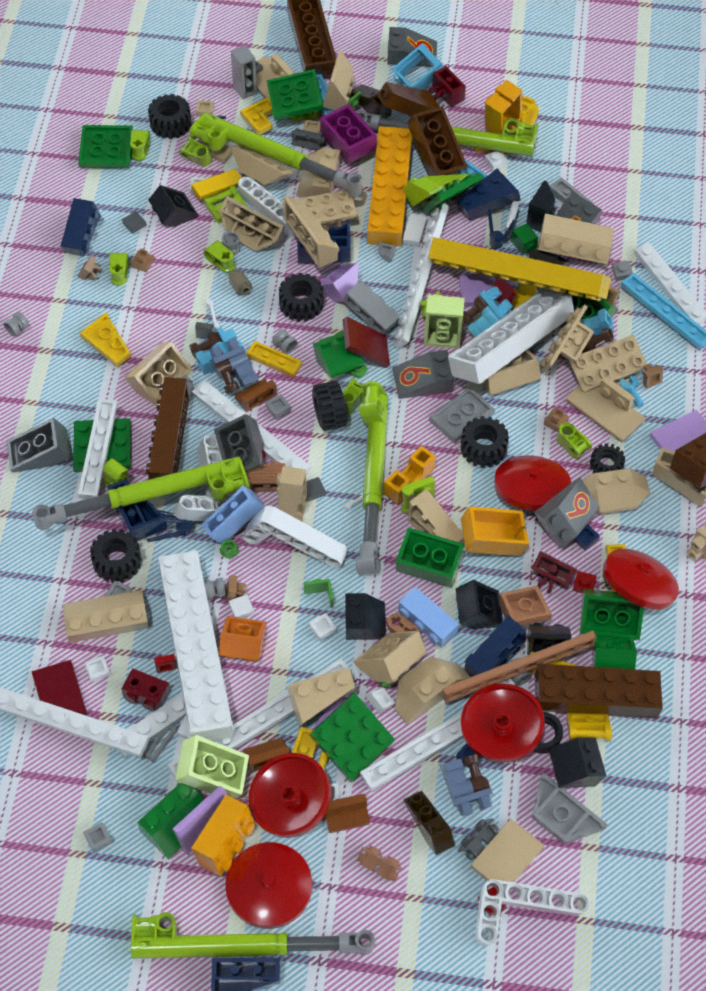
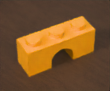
(420, 465)

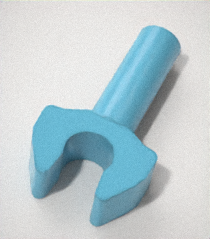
(632, 389)

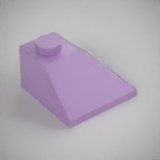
(340, 281)

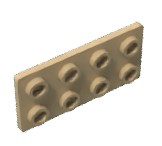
(272, 68)
(331, 208)
(570, 342)
(611, 360)
(608, 407)

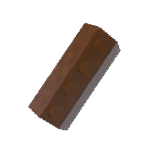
(436, 142)

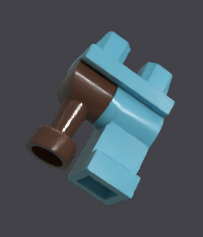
(489, 309)
(602, 326)
(214, 339)

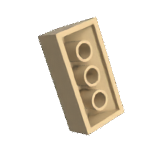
(310, 232)
(575, 239)
(105, 616)

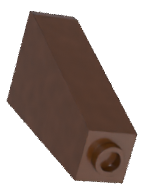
(406, 99)

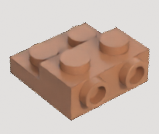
(525, 605)

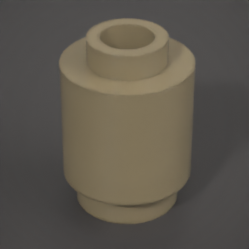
(240, 282)

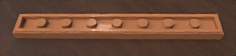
(518, 666)

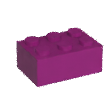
(348, 133)

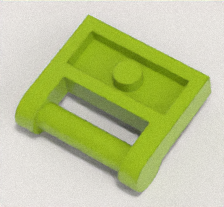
(214, 210)
(416, 487)

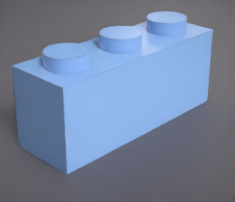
(232, 514)
(428, 617)

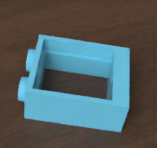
(412, 60)

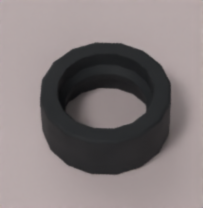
(555, 723)

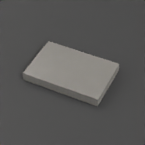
(458, 412)

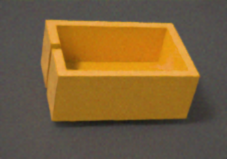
(502, 105)
(494, 531)
(223, 836)

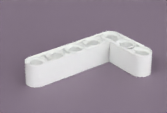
(263, 202)
(201, 507)
(296, 533)
(524, 901)

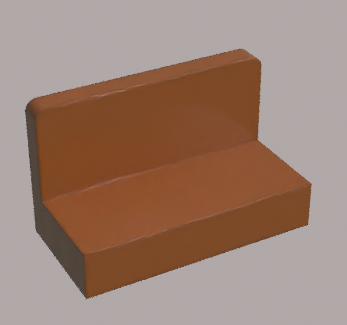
(256, 394)
(264, 752)
(347, 813)

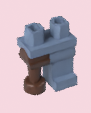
(234, 360)
(463, 789)

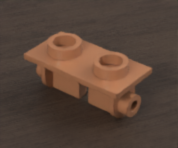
(372, 858)

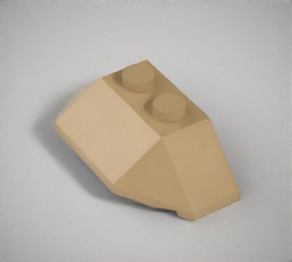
(259, 167)
(252, 227)
(617, 490)
(424, 685)

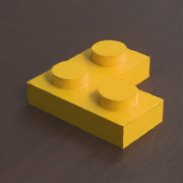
(257, 115)

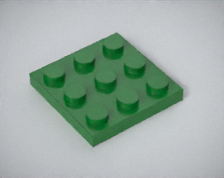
(294, 94)
(105, 146)
(455, 190)
(118, 448)
(352, 737)

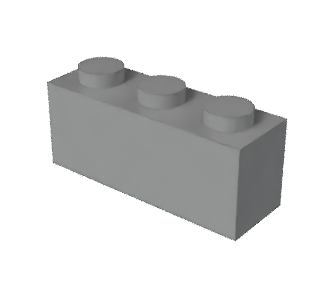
(244, 72)
(371, 308)

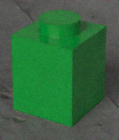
(524, 239)

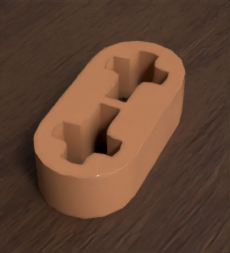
(405, 624)

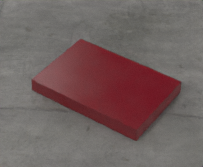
(366, 342)
(59, 687)

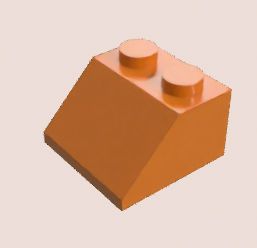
(242, 638)

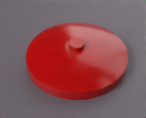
(530, 481)
(640, 579)
(502, 723)
(289, 795)
(268, 885)

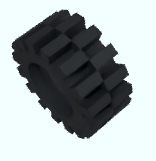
(606, 452)

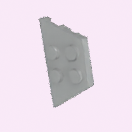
(563, 813)

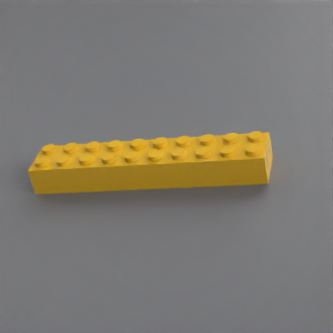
(521, 268)

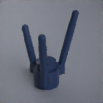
(497, 237)
(181, 525)

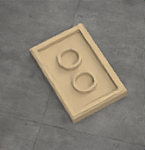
(507, 854)

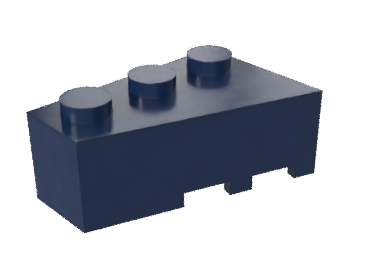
(491, 192)
(80, 227)
(340, 235)
(140, 517)
(497, 649)
(244, 974)

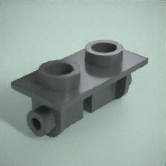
(308, 139)
(472, 844)

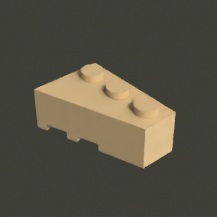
(674, 480)
(292, 491)
(429, 517)
(318, 693)

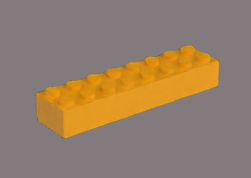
(389, 179)

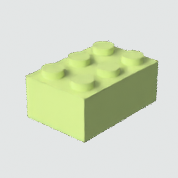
(443, 321)
(211, 765)

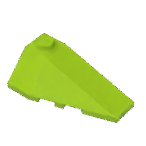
(427, 186)

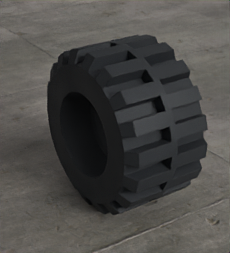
(169, 116)
(301, 286)
(329, 405)
(484, 429)
(115, 542)

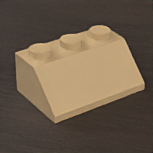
(339, 84)
(312, 184)
(519, 371)
(150, 372)
(391, 656)

